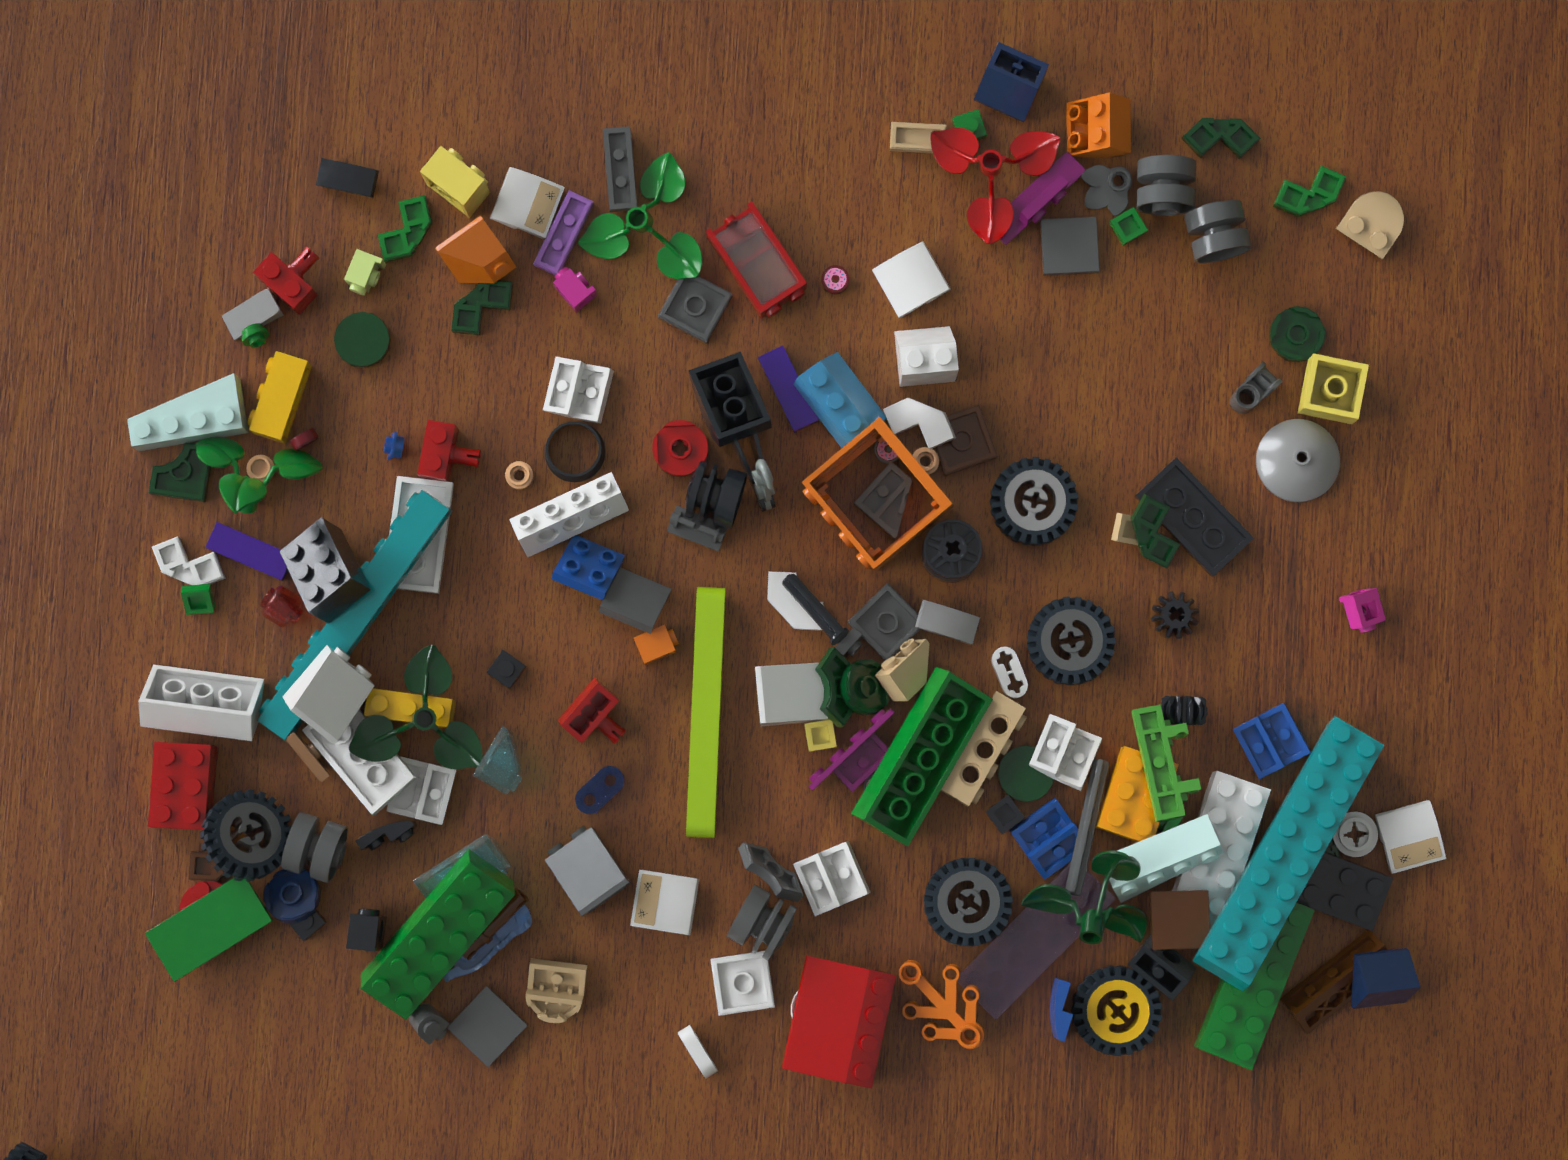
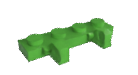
(1154, 741)

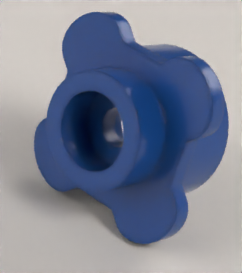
(394, 446)

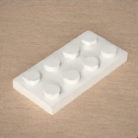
(427, 571)
(370, 781)

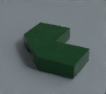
(1231, 132)
(468, 309)
(1146, 522)

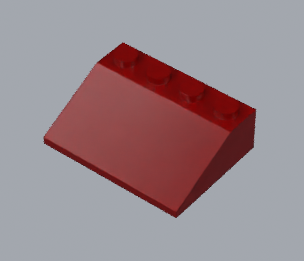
(838, 1022)

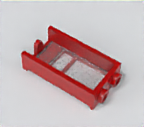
(757, 261)

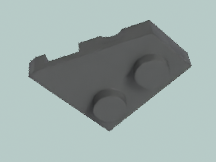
(886, 499)

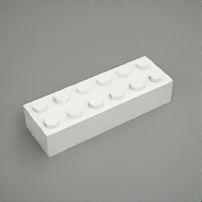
(1235, 814)

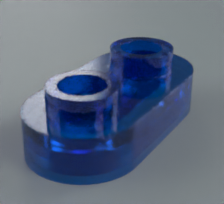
(599, 789)

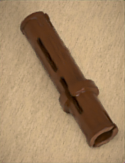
(499, 921)

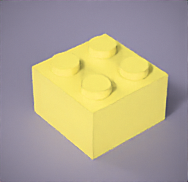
(455, 180)
(1333, 389)

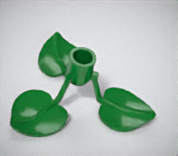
(607, 232)
(244, 492)

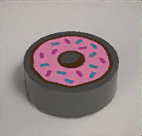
(885, 453)

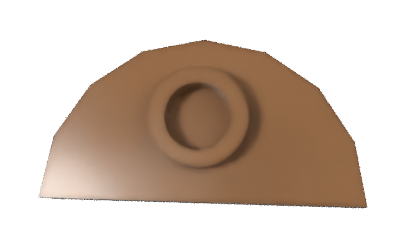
(309, 755)

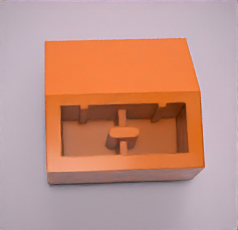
(1099, 126)

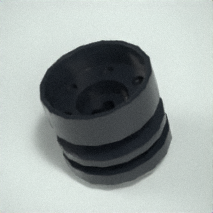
(715, 494)
(953, 567)

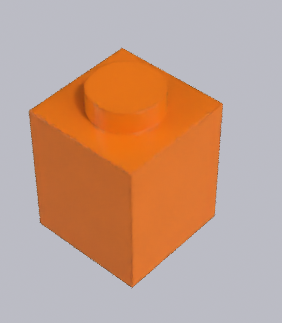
(656, 645)

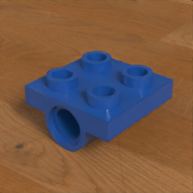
(588, 567)

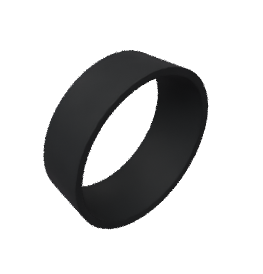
(586, 474)

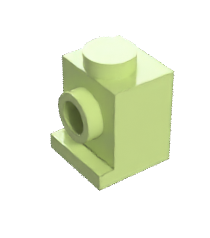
(363, 272)

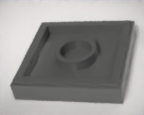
(1069, 246)
(695, 307)
(635, 600)
(886, 622)
(487, 1026)

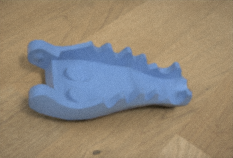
(516, 925)

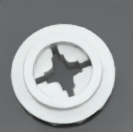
(1365, 843)

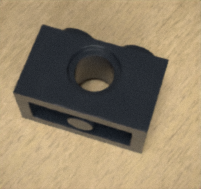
(366, 930)
(1162, 968)

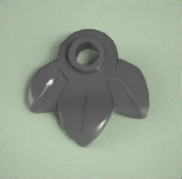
(1104, 191)

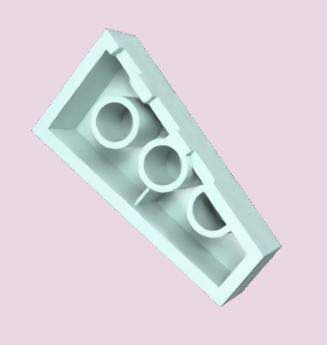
(198, 415)
(1169, 855)

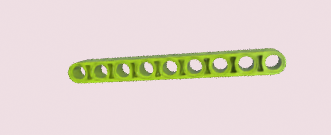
(705, 712)

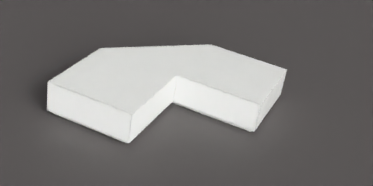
(931, 421)
(175, 563)
(786, 604)

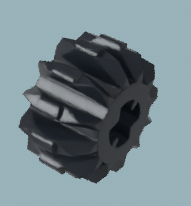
(1175, 625)
(1184, 709)

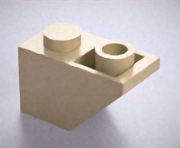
(906, 671)

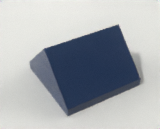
(1383, 978)

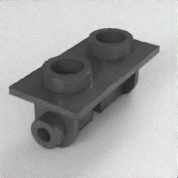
(697, 531)

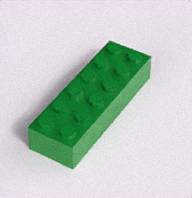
(922, 756)
(437, 934)
(1239, 1018)

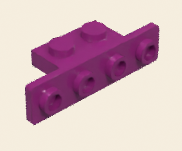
(1043, 192)
(858, 760)

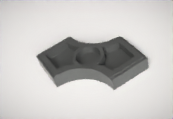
(782, 881)

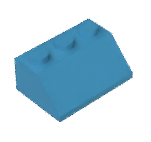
(838, 398)

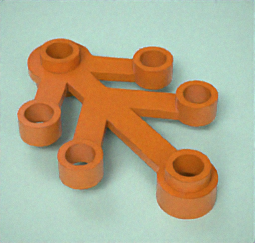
(945, 1007)

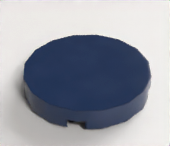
(292, 896)

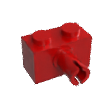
(288, 280)
(441, 452)
(591, 712)

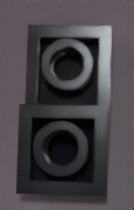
(347, 177)
(395, 831)

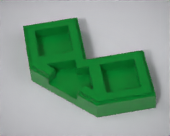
(1301, 201)
(404, 241)

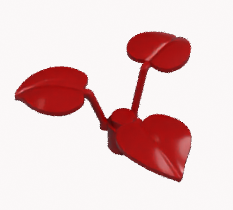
(957, 147)

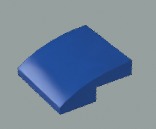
(1272, 740)
(1047, 838)
(1059, 1019)

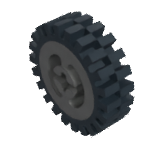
(1064, 613)
(248, 814)
(984, 877)

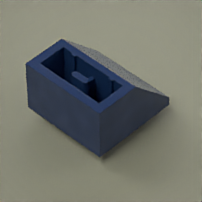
(1011, 82)

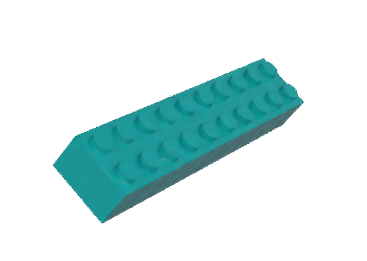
(1288, 854)

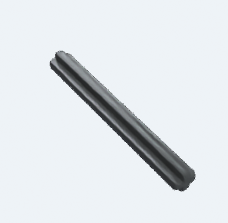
(1087, 827)

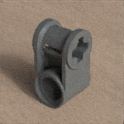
(1257, 386)

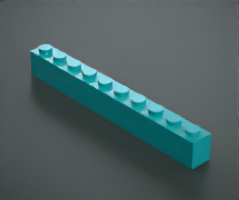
(384, 574)

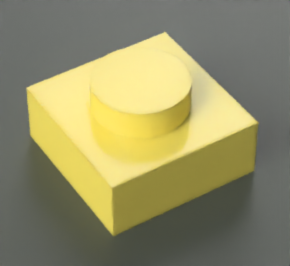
(820, 735)

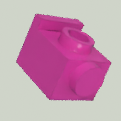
(573, 288)
(1363, 609)

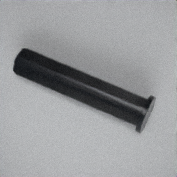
(815, 609)

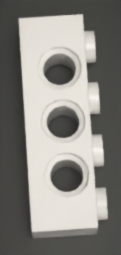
(569, 514)

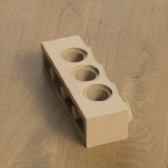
(1012, 715)

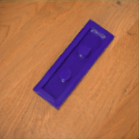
(781, 378)
(247, 551)

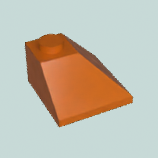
(475, 254)

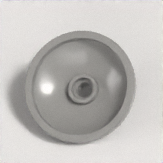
(1282, 471)

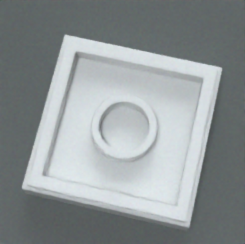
(742, 983)

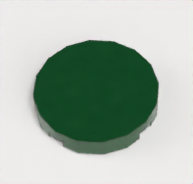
(1297, 334)
(362, 339)
(862, 689)
(1019, 778)

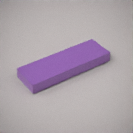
(563, 233)

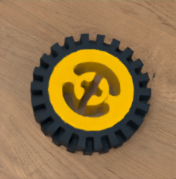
(1096, 1031)

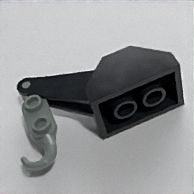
(733, 412)

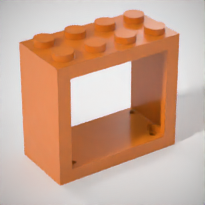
(816, 493)

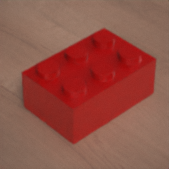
(181, 785)

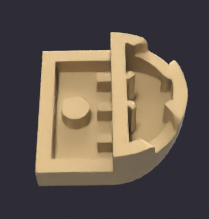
(1374, 222)
(555, 989)

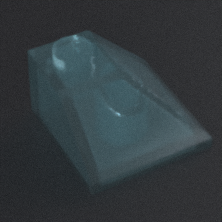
(501, 763)

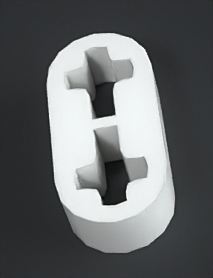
(1016, 670)
(697, 1051)

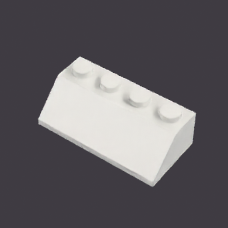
(201, 702)

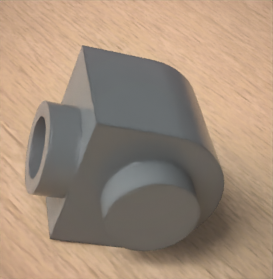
(428, 1023)

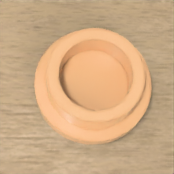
(259, 467)

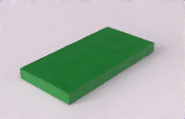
(208, 927)

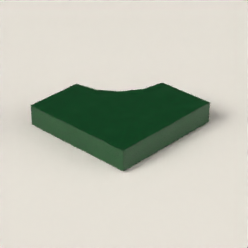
(182, 478)
(831, 670)

